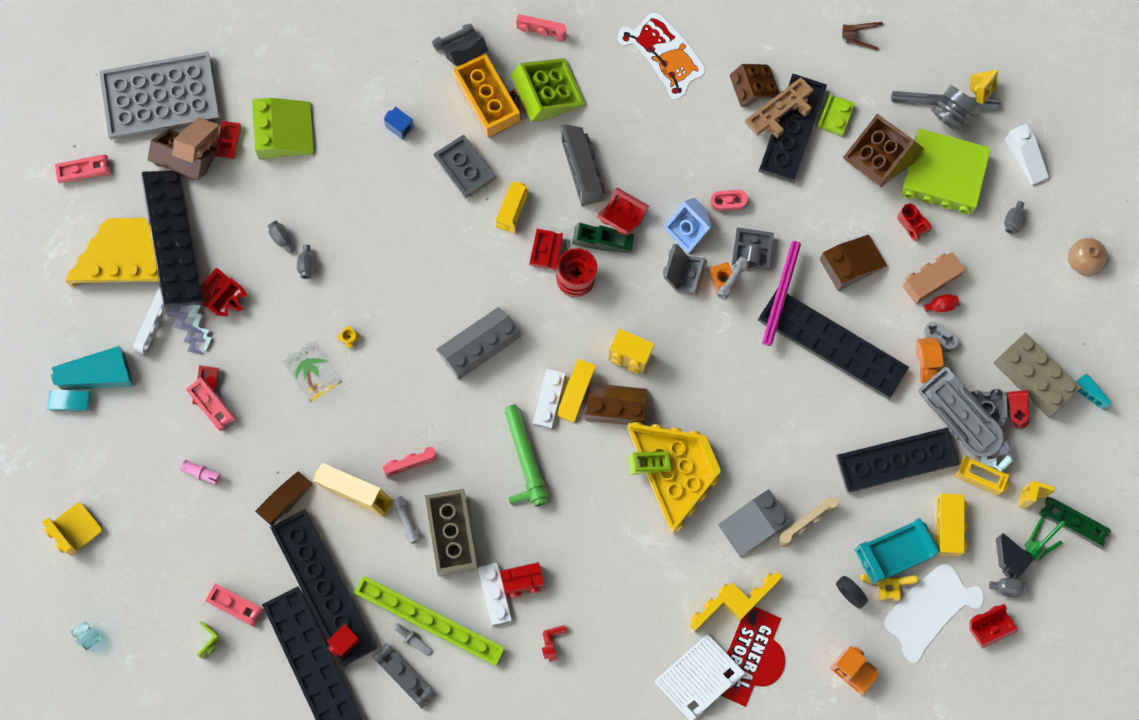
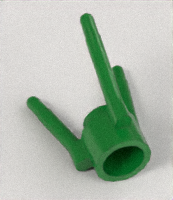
(1036, 548)

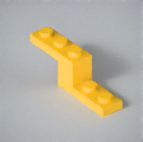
(734, 601)

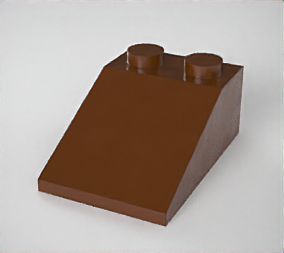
(852, 261)

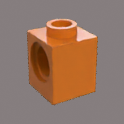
(720, 270)

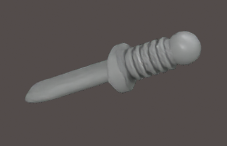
(412, 639)

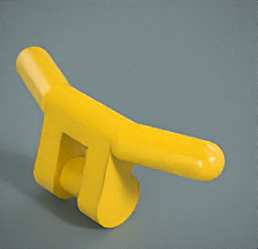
(891, 581)

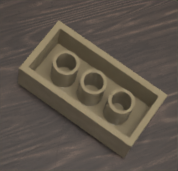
(1037, 373)
(451, 532)

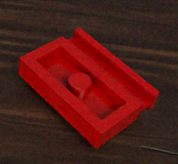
(546, 249)

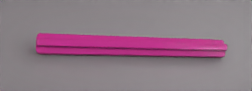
(781, 293)

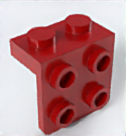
(623, 212)

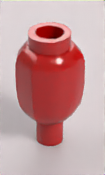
(943, 303)

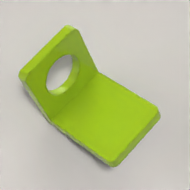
(211, 645)

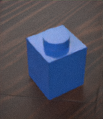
(398, 122)

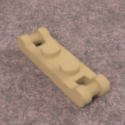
(801, 525)

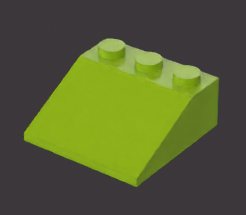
(547, 88)
(282, 127)

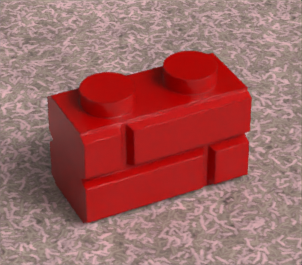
(522, 579)

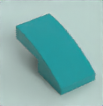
(69, 400)

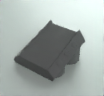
(996, 404)

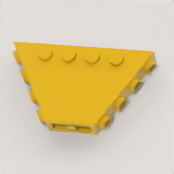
(117, 254)
(691, 464)

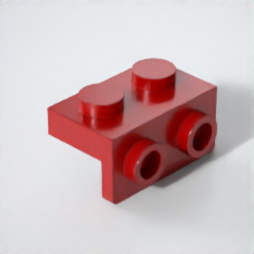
(992, 626)

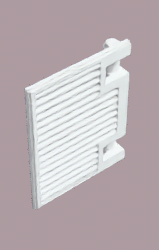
(699, 677)

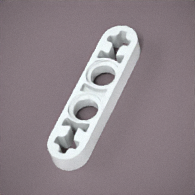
(150, 325)

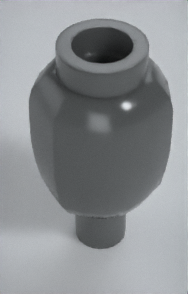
(1014, 218)
(280, 235)
(306, 263)
(1009, 587)

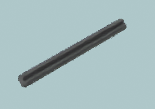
(932, 99)

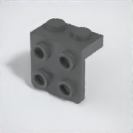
(684, 271)

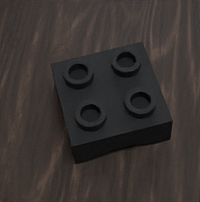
(466, 49)

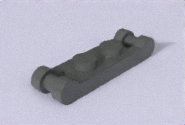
(404, 675)

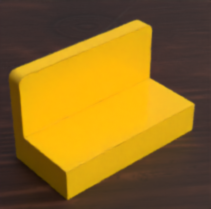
(1032, 491)

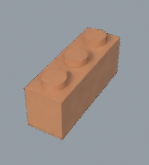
(195, 140)
(933, 277)

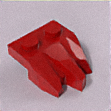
(220, 293)

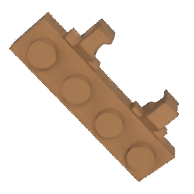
(768, 116)

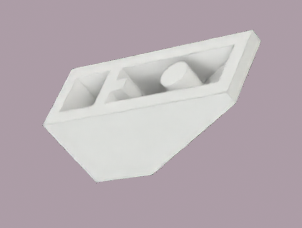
(1027, 153)

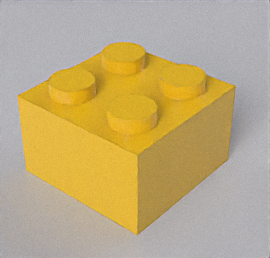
(630, 351)

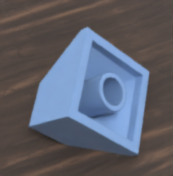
(689, 224)

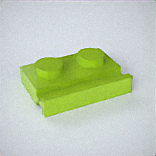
(836, 115)

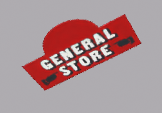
(755, 654)

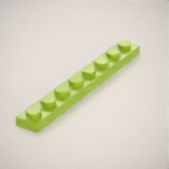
(429, 620)

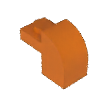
(930, 358)

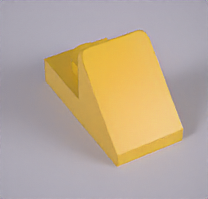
(983, 84)

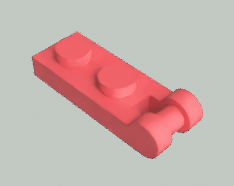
(541, 27)
(82, 168)
(210, 403)
(410, 462)
(233, 604)

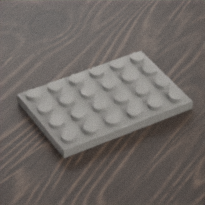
(158, 95)

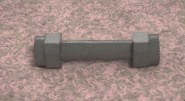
(437, 42)

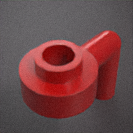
(549, 650)

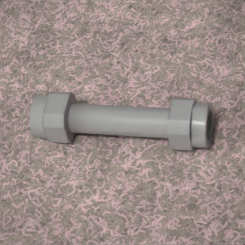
(740, 266)
(412, 535)

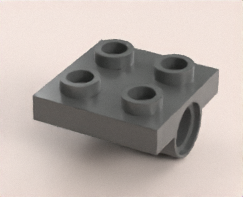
(754, 247)

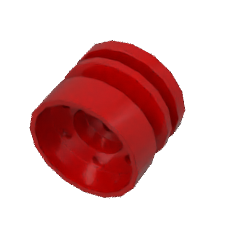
(580, 263)

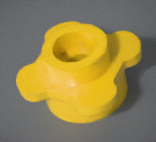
(346, 332)

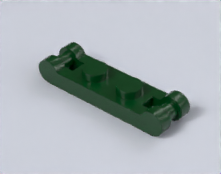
(1075, 522)

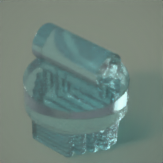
(85, 635)

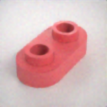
(728, 200)

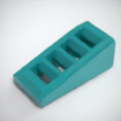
(1092, 392)

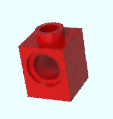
(343, 641)

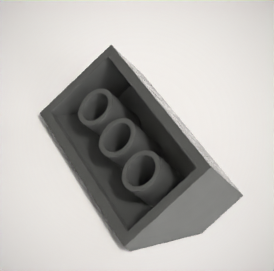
(581, 164)
(479, 342)

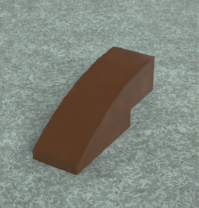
(283, 498)

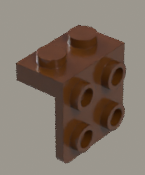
(753, 82)

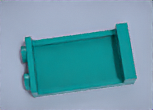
(896, 551)

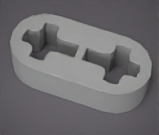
(942, 333)

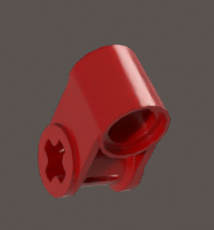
(914, 222)
(1019, 405)

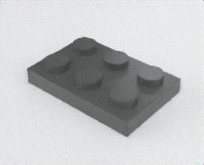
(464, 166)

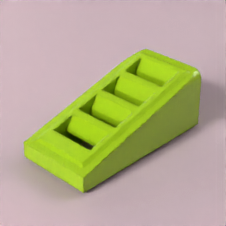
(638, 458)

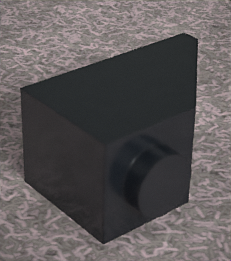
(1011, 557)

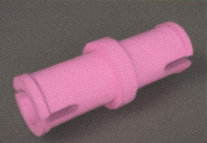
(200, 472)

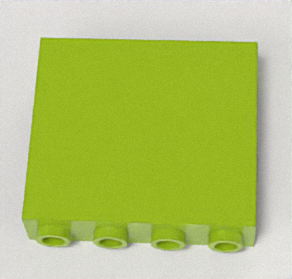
(946, 172)

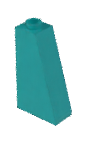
(94, 371)

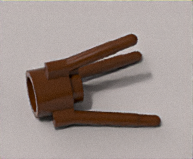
(851, 31)

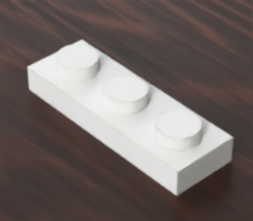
(549, 398)
(494, 594)

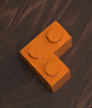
(853, 670)

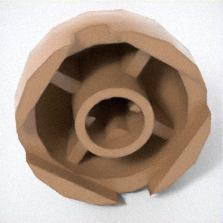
(1087, 256)

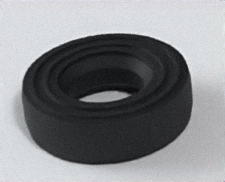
(852, 592)

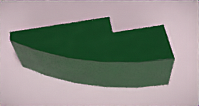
(602, 238)

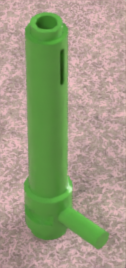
(534, 483)

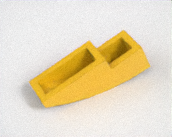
(576, 390)

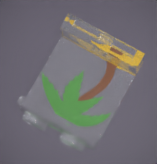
(312, 371)

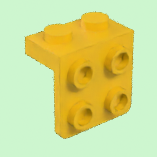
(72, 529)

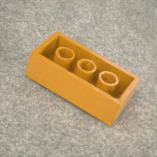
(486, 95)

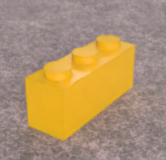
(951, 524)

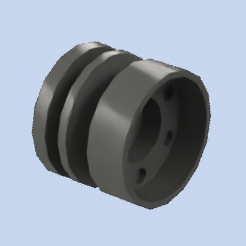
(956, 109)

